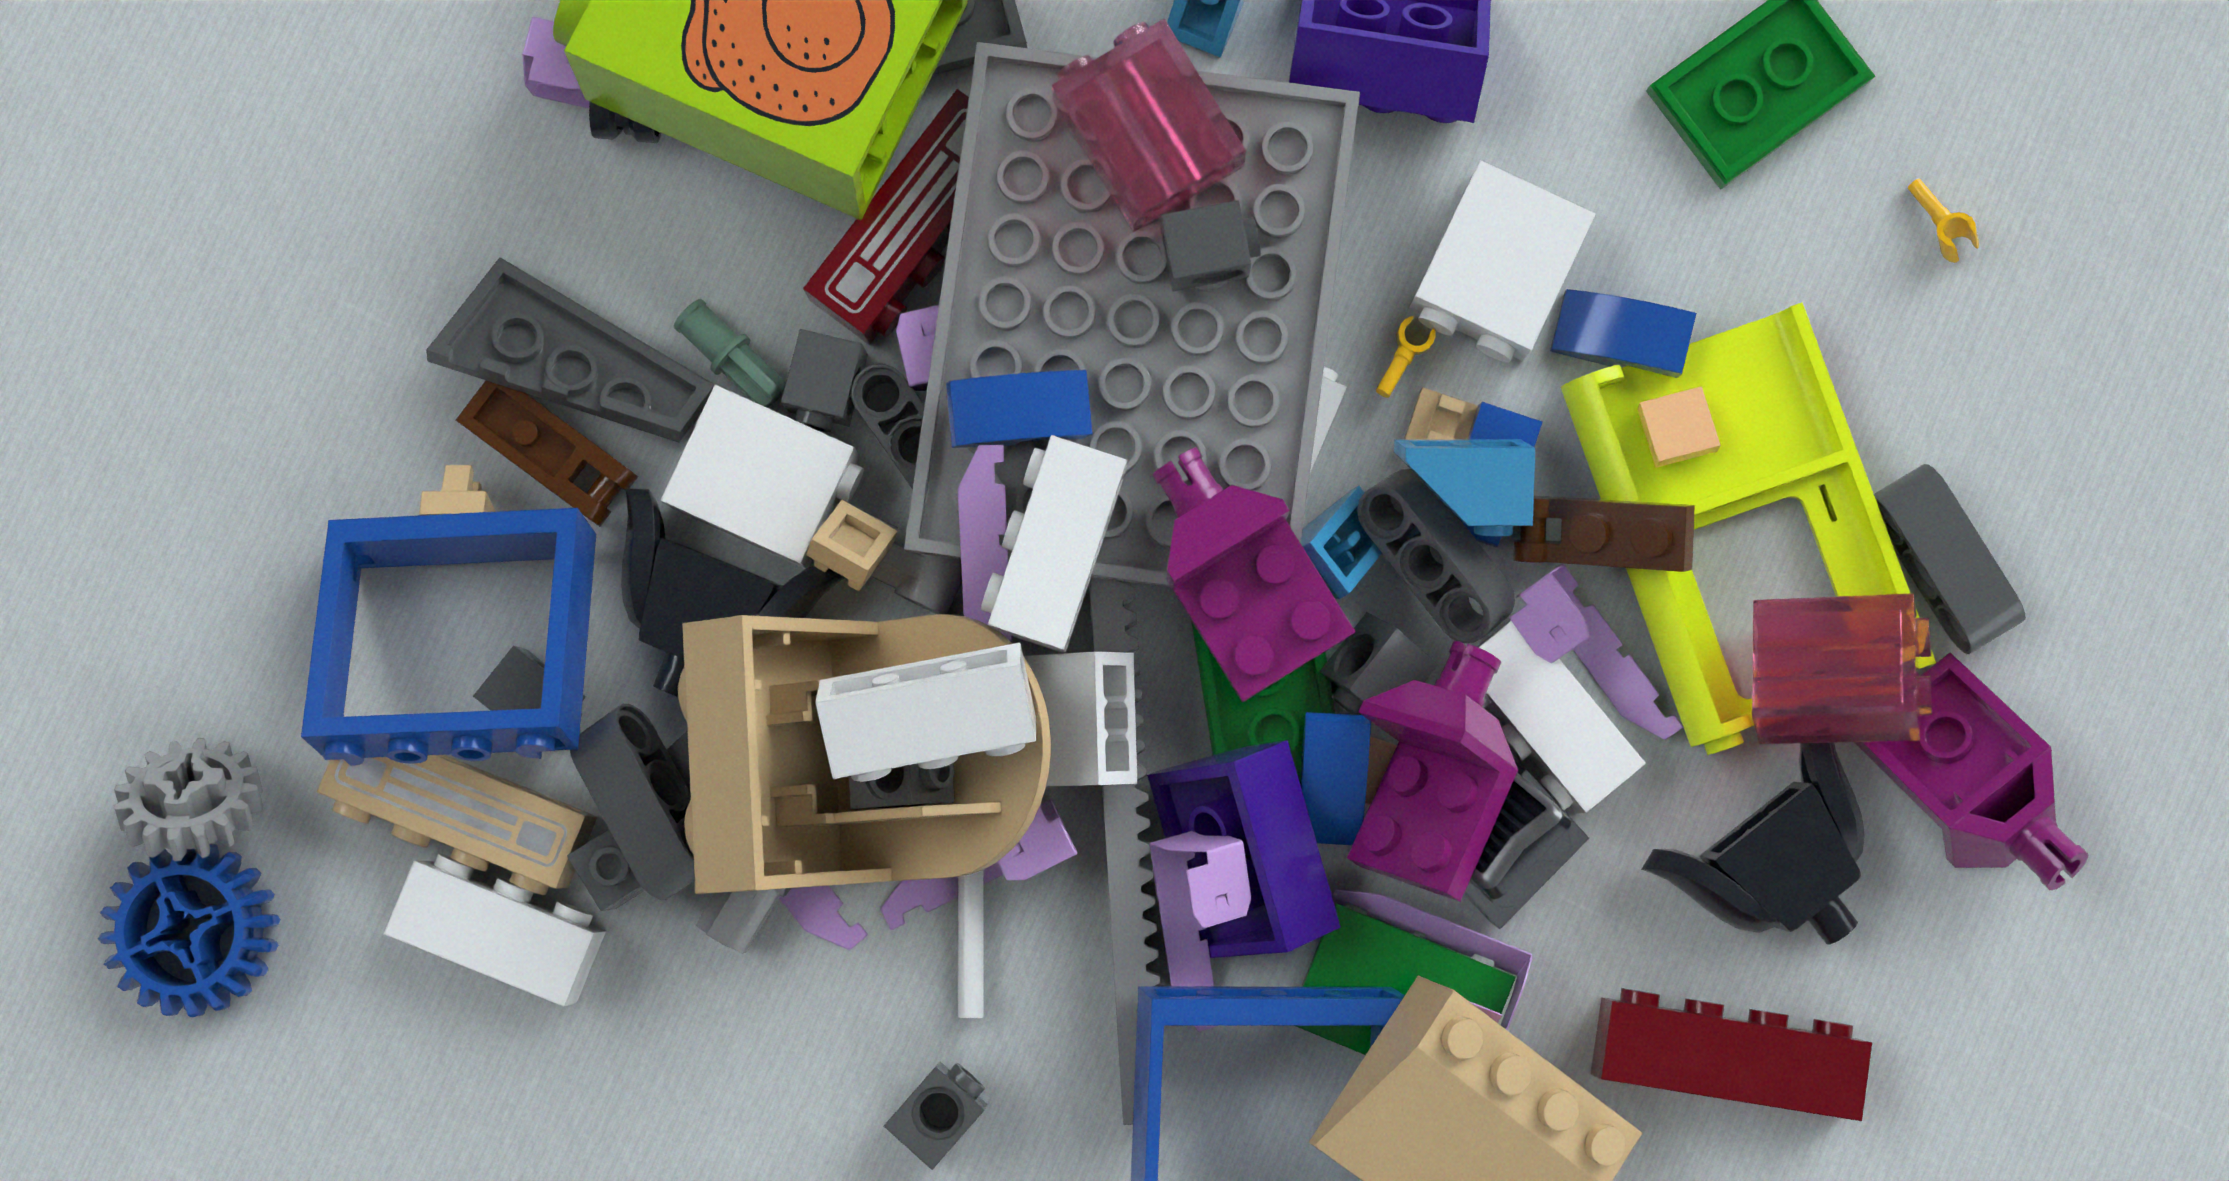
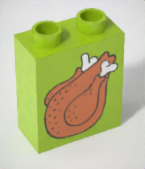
(769, 85)

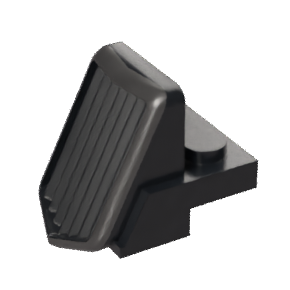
(1523, 850)

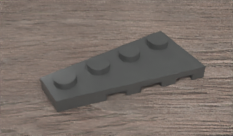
(559, 351)

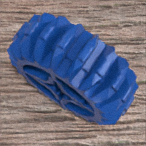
(202, 950)

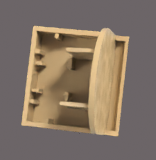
(763, 778)

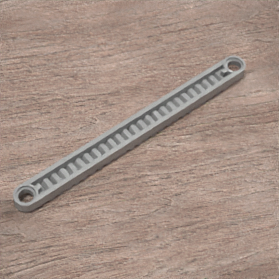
(1124, 849)

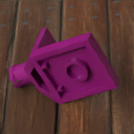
(1246, 579)
(1981, 779)
(1441, 780)

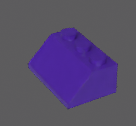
(1397, 53)
(1258, 800)

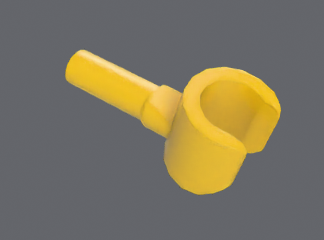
(1948, 224)
(1402, 358)

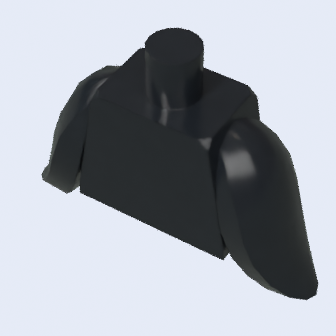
(679, 585)
(1784, 858)

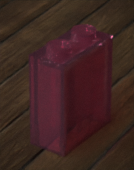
(1147, 123)
(1839, 669)

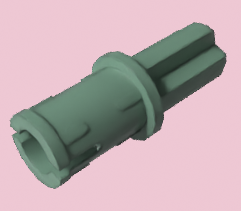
(730, 354)

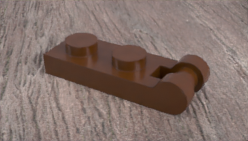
(545, 448)
(1610, 534)

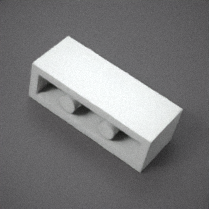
(1054, 543)
(926, 712)
(1556, 724)
(496, 930)

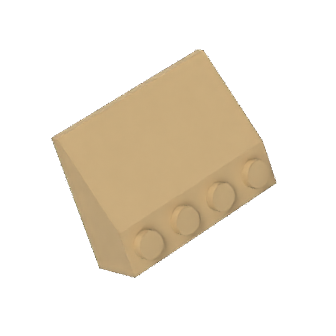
(1466, 1102)

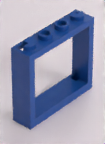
(446, 540)
(1232, 1007)

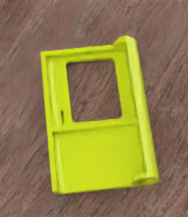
(1777, 442)

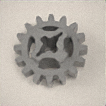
(188, 799)

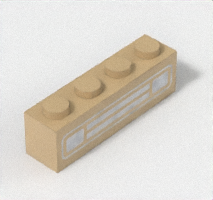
(468, 810)

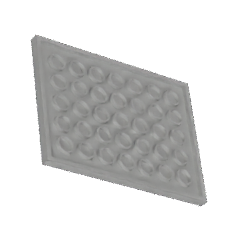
(1060, 282)

